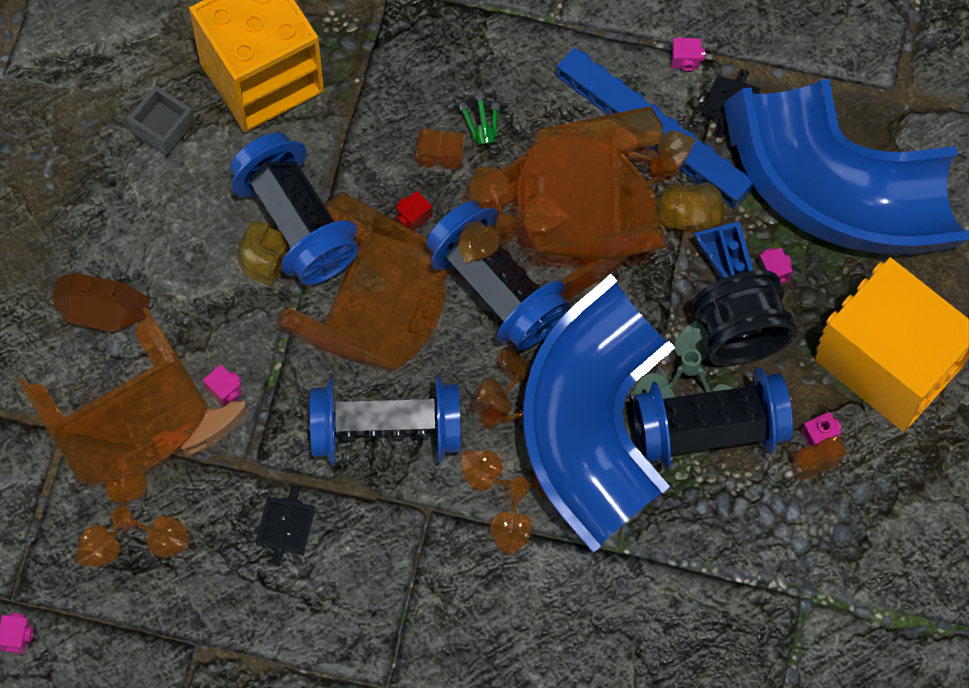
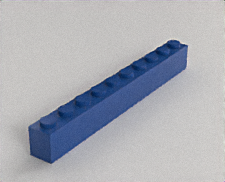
(614, 96)

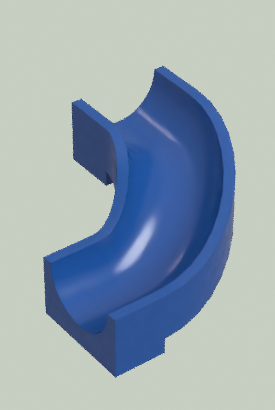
(837, 187)
(576, 413)

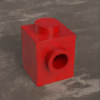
(413, 211)

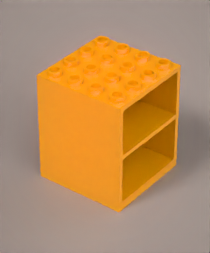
(258, 56)
(895, 343)

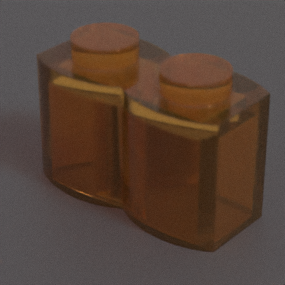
(440, 148)
(818, 458)

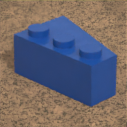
(725, 249)

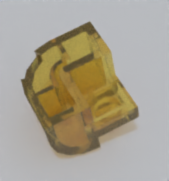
(691, 206)
(262, 252)

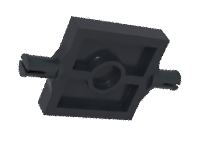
(723, 90)
(285, 525)

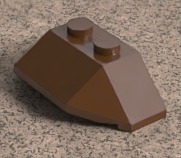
(98, 302)

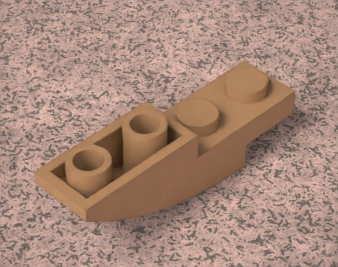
(215, 426)

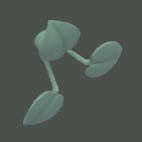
(692, 350)

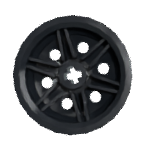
(744, 318)

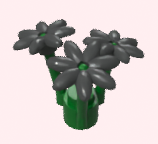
(484, 133)

